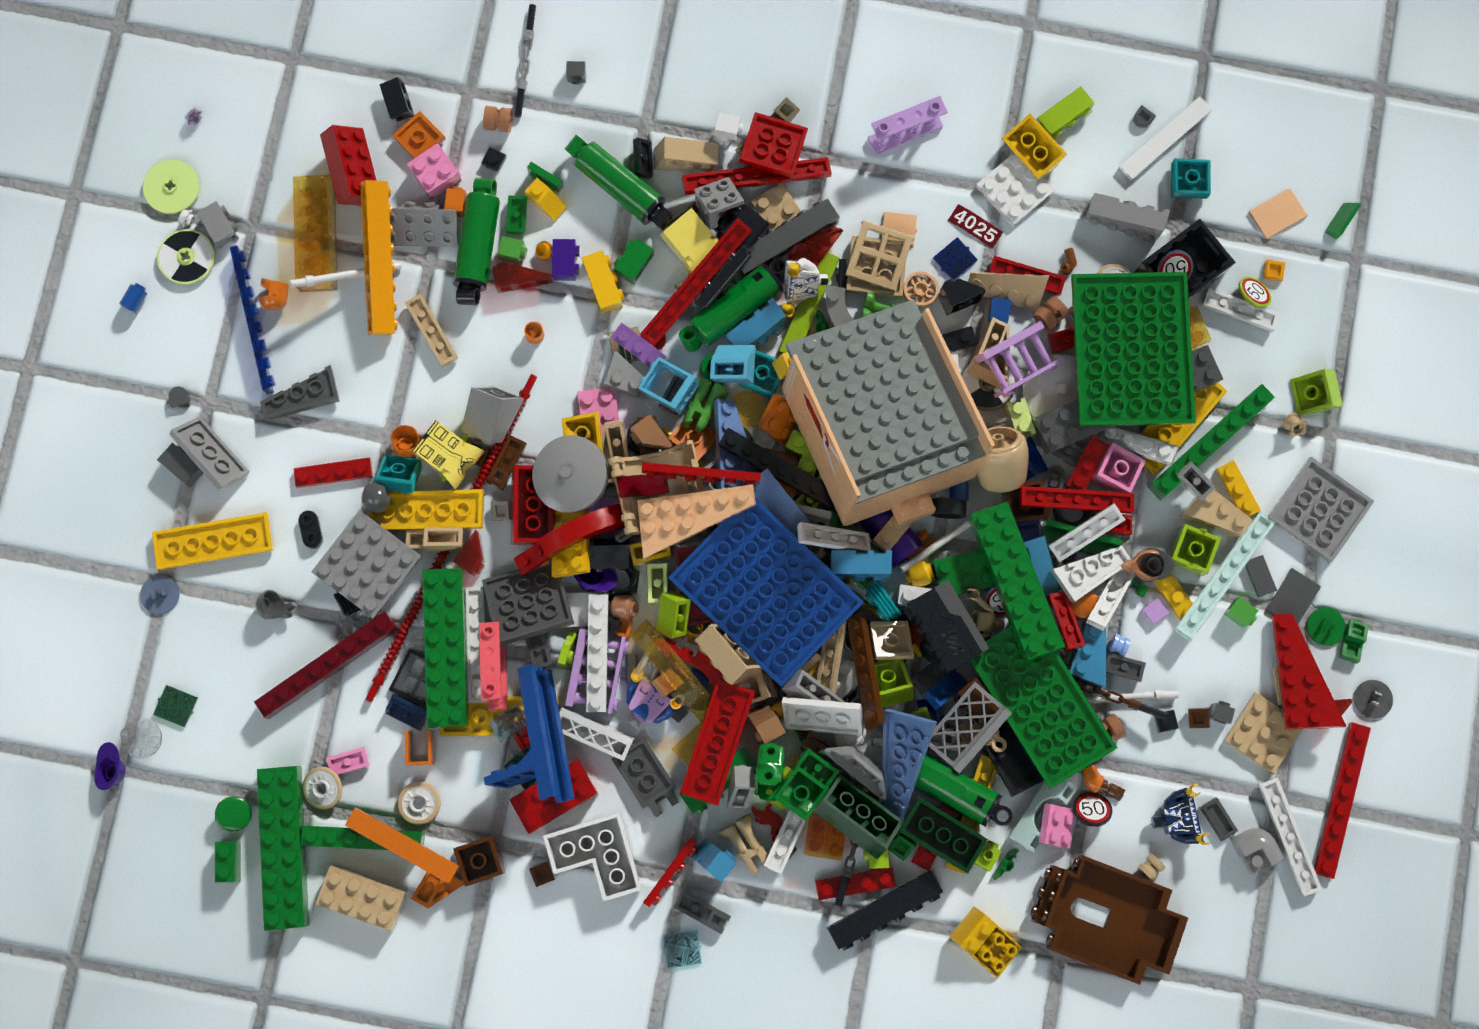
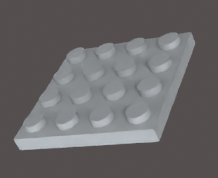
(1320, 509)
(366, 564)

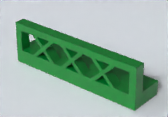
(1054, 530)

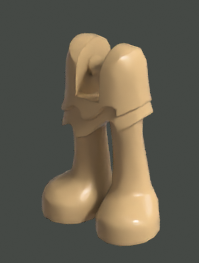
(745, 853)

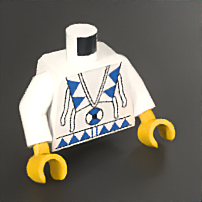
(800, 283)

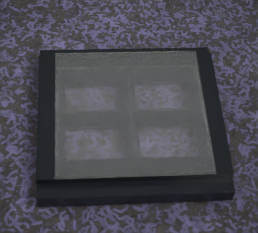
(411, 678)

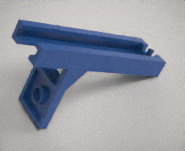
(548, 756)

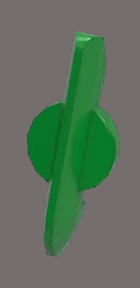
(822, 324)
(1006, 864)

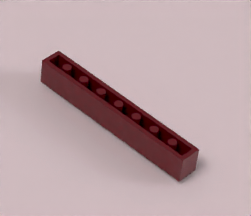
(326, 665)

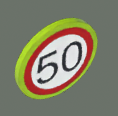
(1254, 292)

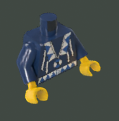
(1180, 817)

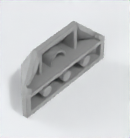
(857, 769)

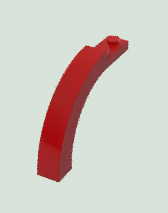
(569, 535)
(700, 661)

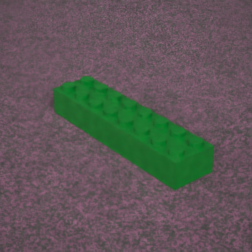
(1016, 582)
(445, 648)
(280, 849)

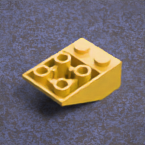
(985, 942)

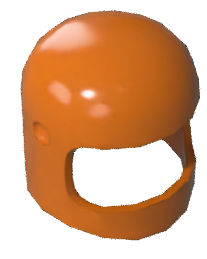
(276, 296)

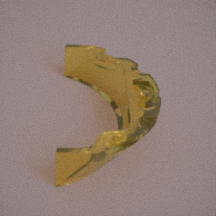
(672, 669)

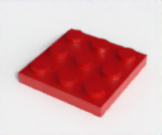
(773, 145)

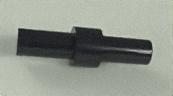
(840, 277)

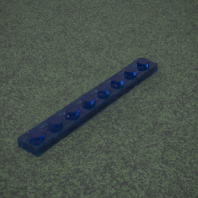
(255, 328)

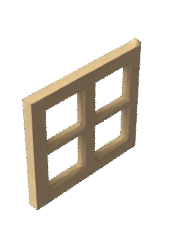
(879, 255)

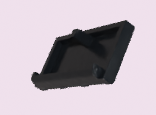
(730, 270)
(1013, 763)

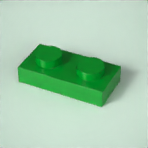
(547, 178)
(516, 215)

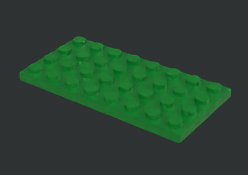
(1045, 708)

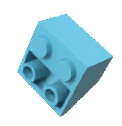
(733, 364)

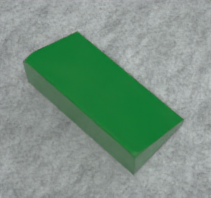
(1342, 219)

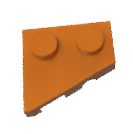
(433, 890)

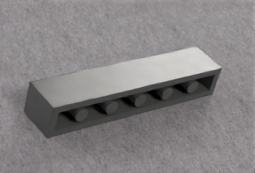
(783, 239)

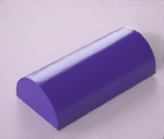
(905, 546)

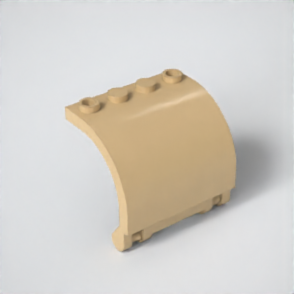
(681, 454)

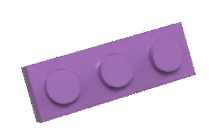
(636, 345)

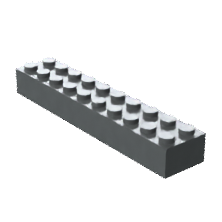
(1061, 425)

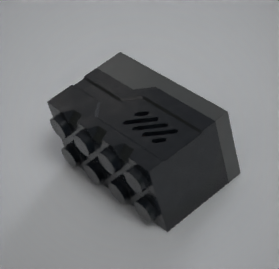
(946, 627)

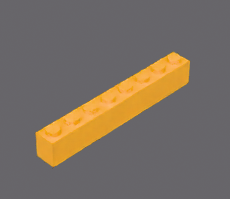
(378, 257)

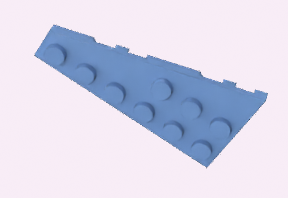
(728, 417)
(904, 750)

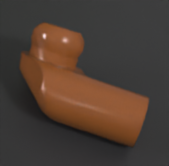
(1071, 262)

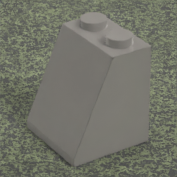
(490, 414)

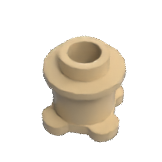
(1295, 425)

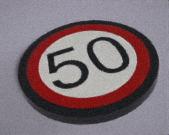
(1092, 809)

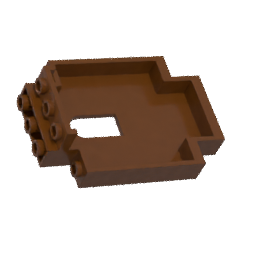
(1137, 928)

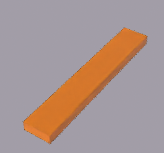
(402, 845)

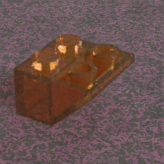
(823, 839)

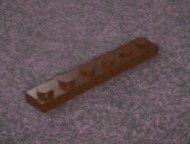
(865, 671)

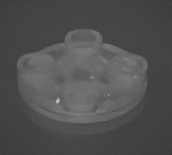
(141, 738)

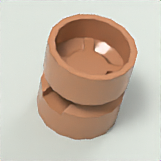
(497, 118)
(1053, 311)
(1114, 727)

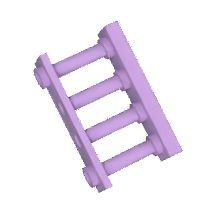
(907, 125)
(1003, 349)
(578, 678)

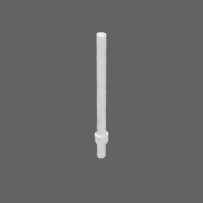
(311, 280)
(938, 544)
(1157, 695)

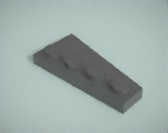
(311, 393)

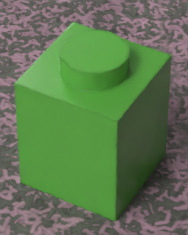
(512, 250)
(1241, 612)

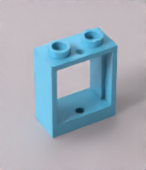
(684, 393)

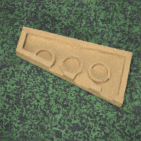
(1022, 290)

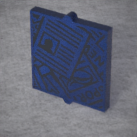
(955, 258)

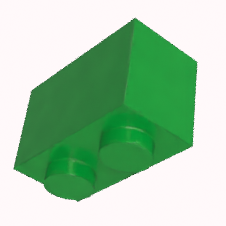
(633, 261)
(228, 861)

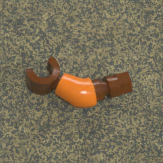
(1097, 783)

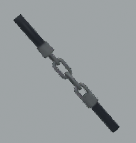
(846, 875)

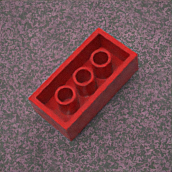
(347, 162)
(529, 514)
(538, 813)

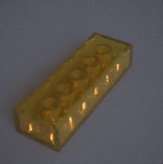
(315, 230)

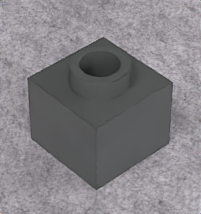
(576, 72)
(1221, 712)

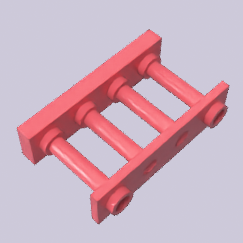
(493, 667)

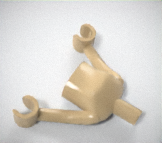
(985, 620)

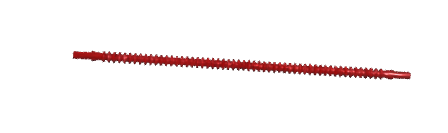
(393, 651)

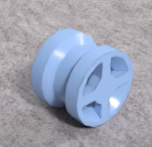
(1119, 644)

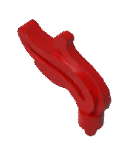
(770, 818)

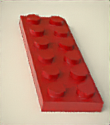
(717, 742)

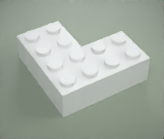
(603, 845)

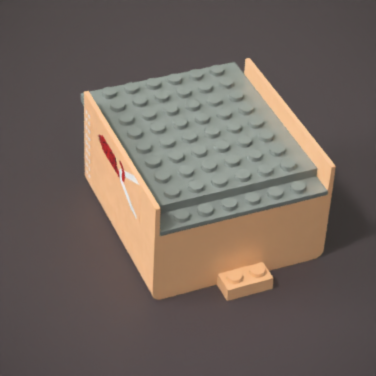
(885, 413)

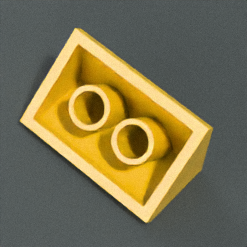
(1034, 146)
(584, 426)

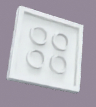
(1014, 189)

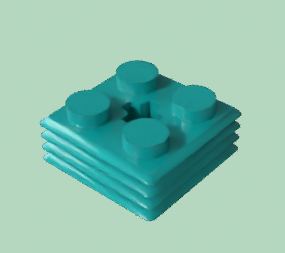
(1200, 173)
(768, 384)
(398, 473)
(879, 597)

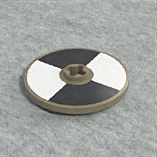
(984, 395)

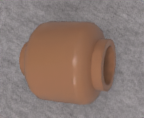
(624, 607)

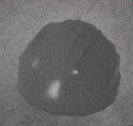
(271, 605)

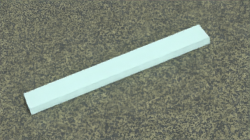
(1224, 576)

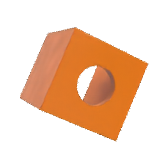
(408, 749)

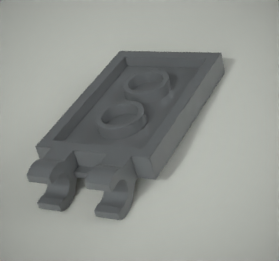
(646, 776)

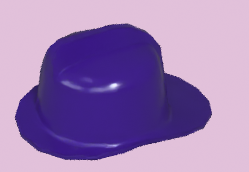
(597, 581)
(109, 767)

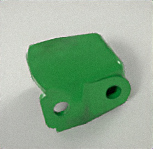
(769, 770)

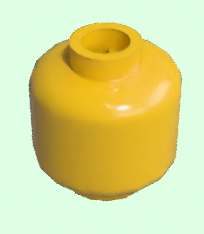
(920, 574)

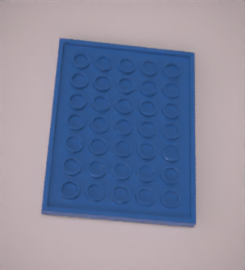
(766, 590)

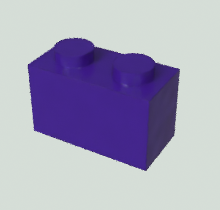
(564, 259)

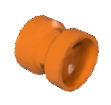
(533, 329)

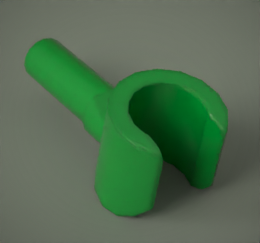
(1141, 588)

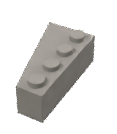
(1127, 217)

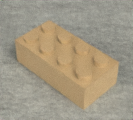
(361, 897)

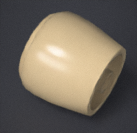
(1007, 462)

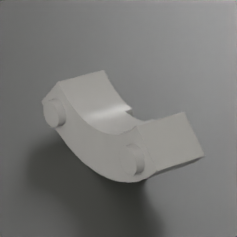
(836, 305)

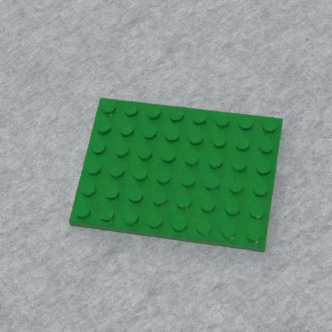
(1133, 349)

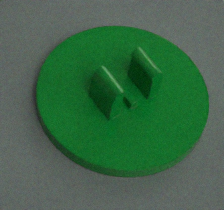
(1326, 626)

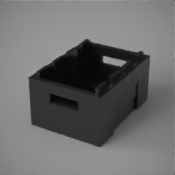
(1207, 254)

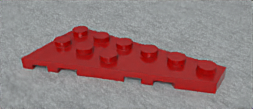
(1302, 687)

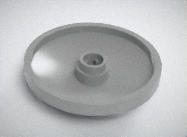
(570, 474)

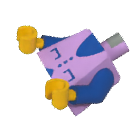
(647, 702)

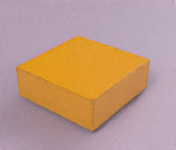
(1274, 270)

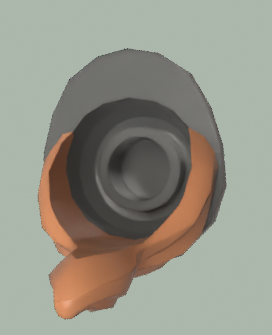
(1150, 565)

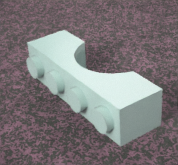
(1028, 829)

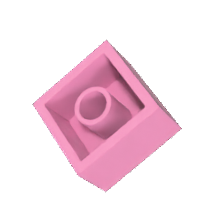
(434, 171)
(1118, 469)

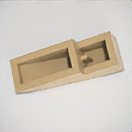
(434, 539)

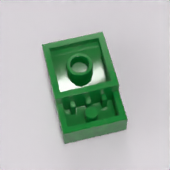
(806, 783)

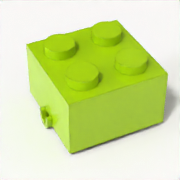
(1194, 549)

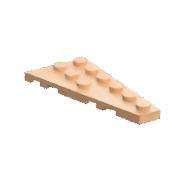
(681, 516)

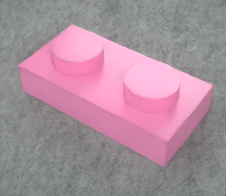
(348, 761)

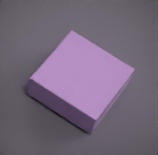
(1155, 611)

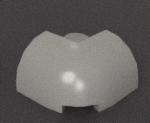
(1257, 849)

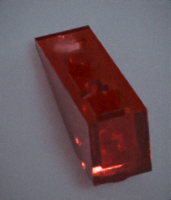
(816, 246)
(515, 277)

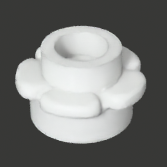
(186, 218)

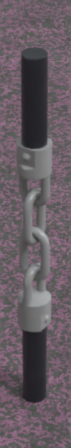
(528, 37)

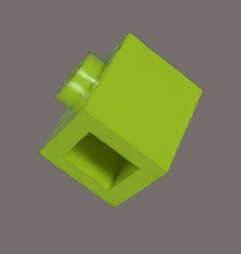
(988, 856)
(881, 862)

